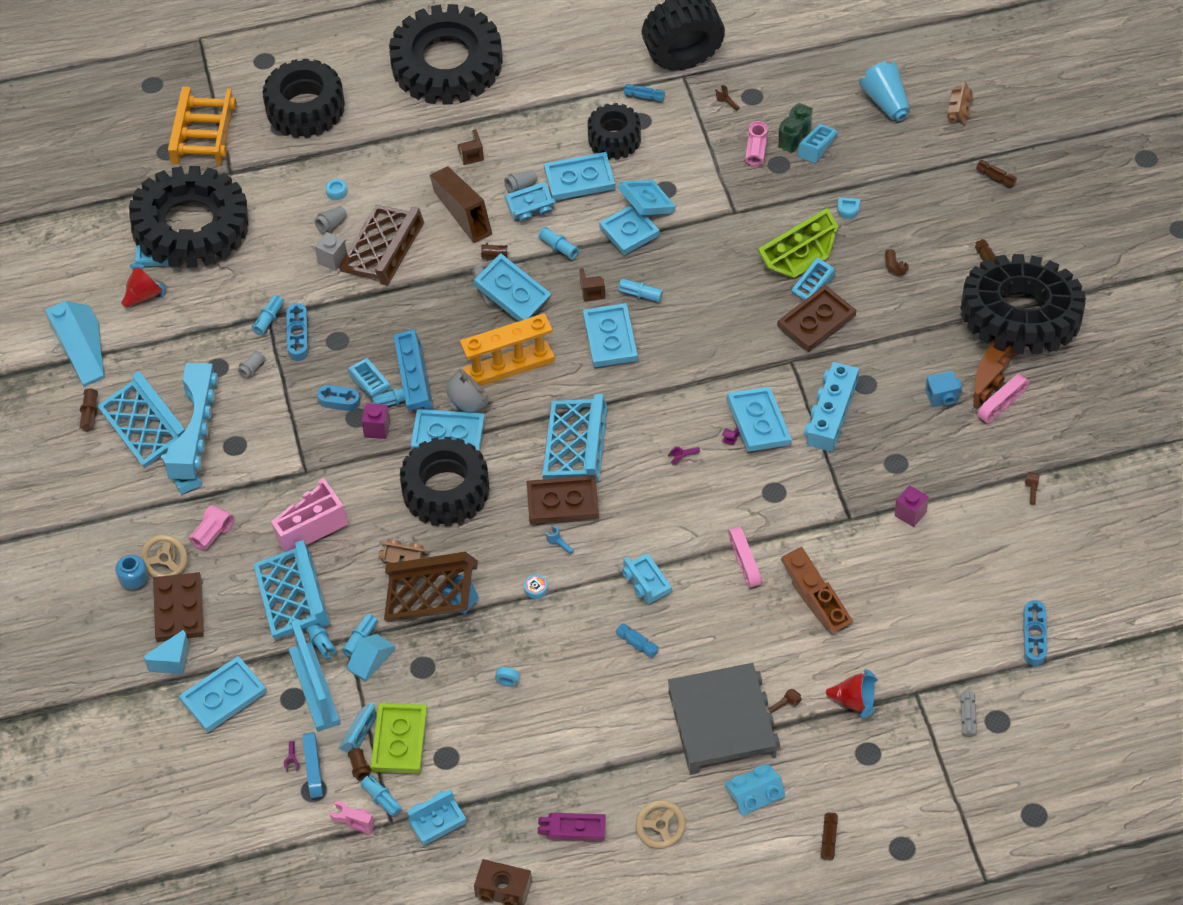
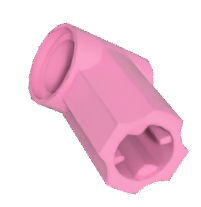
(756, 143)
(214, 522)

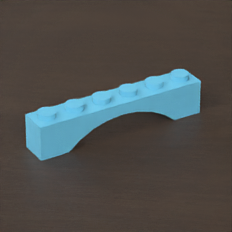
(183, 455)

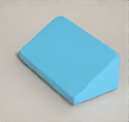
(359, 728)

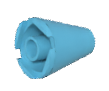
(886, 89)

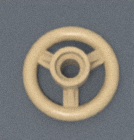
(167, 549)
(658, 815)

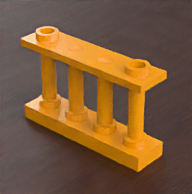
(184, 117)
(511, 363)

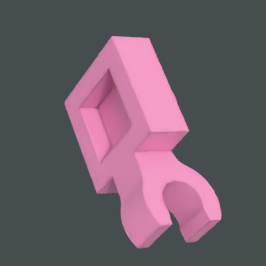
(355, 819)

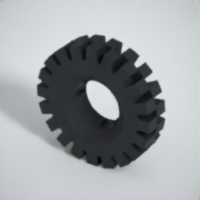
(1036, 328)

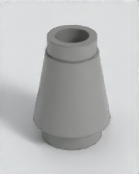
(520, 180)
(330, 219)

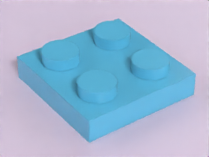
(646, 197)
(629, 229)

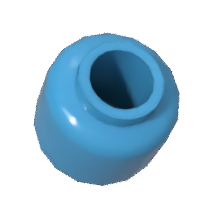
(131, 572)

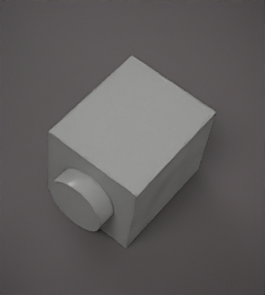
(330, 251)

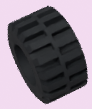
(618, 119)

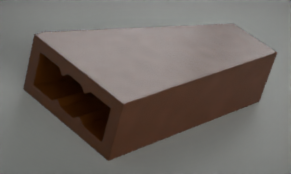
(462, 203)

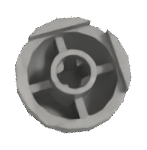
(465, 393)

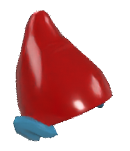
(141, 287)
(856, 693)

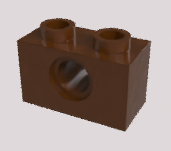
(495, 873)

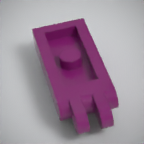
(573, 826)

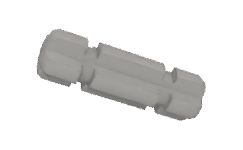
(968, 713)

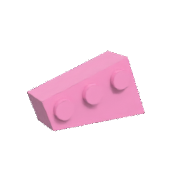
(311, 518)

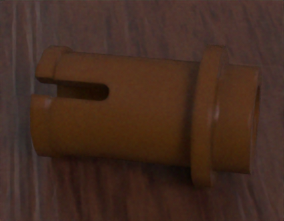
(493, 251)
(359, 764)

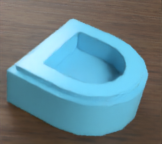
(848, 207)

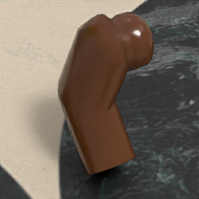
(892, 265)

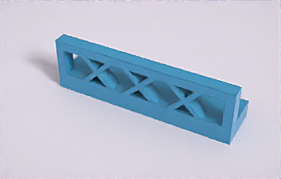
(413, 370)

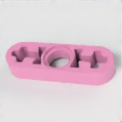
(1003, 398)
(744, 557)

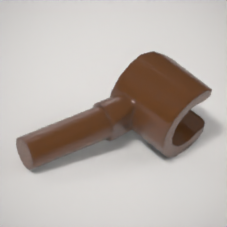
(724, 97)
(1032, 480)
(790, 696)

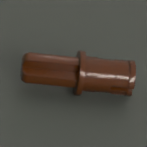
(88, 409)

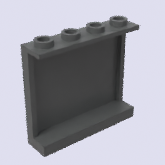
(722, 715)

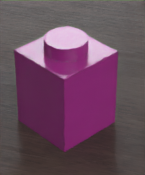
(375, 421)
(911, 506)

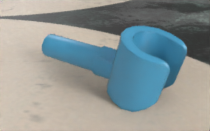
(556, 539)

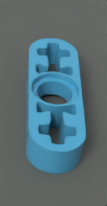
(292, 339)
(1030, 641)
(312, 765)

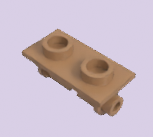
(960, 104)
(394, 550)

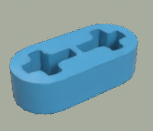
(338, 398)

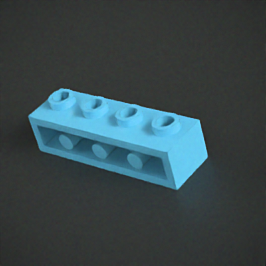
(832, 406)

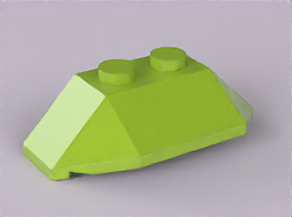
(801, 245)

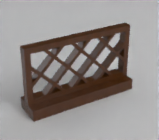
(396, 246)
(432, 568)

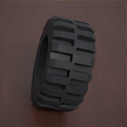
(682, 33)
(306, 117)
(442, 457)

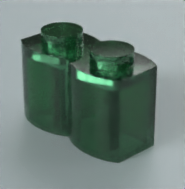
(795, 127)

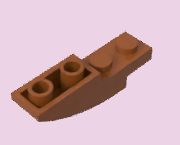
(991, 372)
(815, 592)

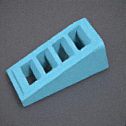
(815, 145)
(817, 265)
(366, 367)

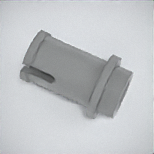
(247, 368)

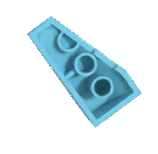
(79, 338)

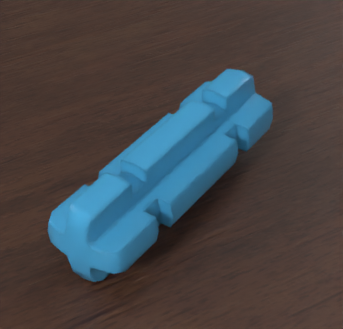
(644, 92)
(637, 640)

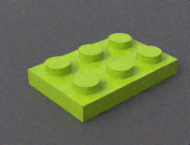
(399, 738)

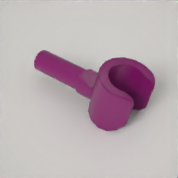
(730, 436)
(679, 453)
(291, 757)

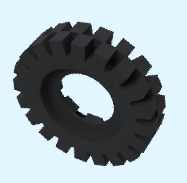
(472, 75)
(155, 199)

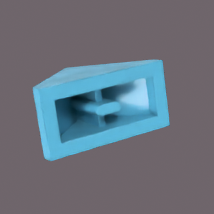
(169, 656)
(369, 656)

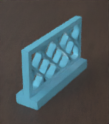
(156, 405)
(594, 435)
(308, 580)
(312, 681)

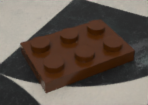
(816, 318)
(562, 499)
(178, 606)

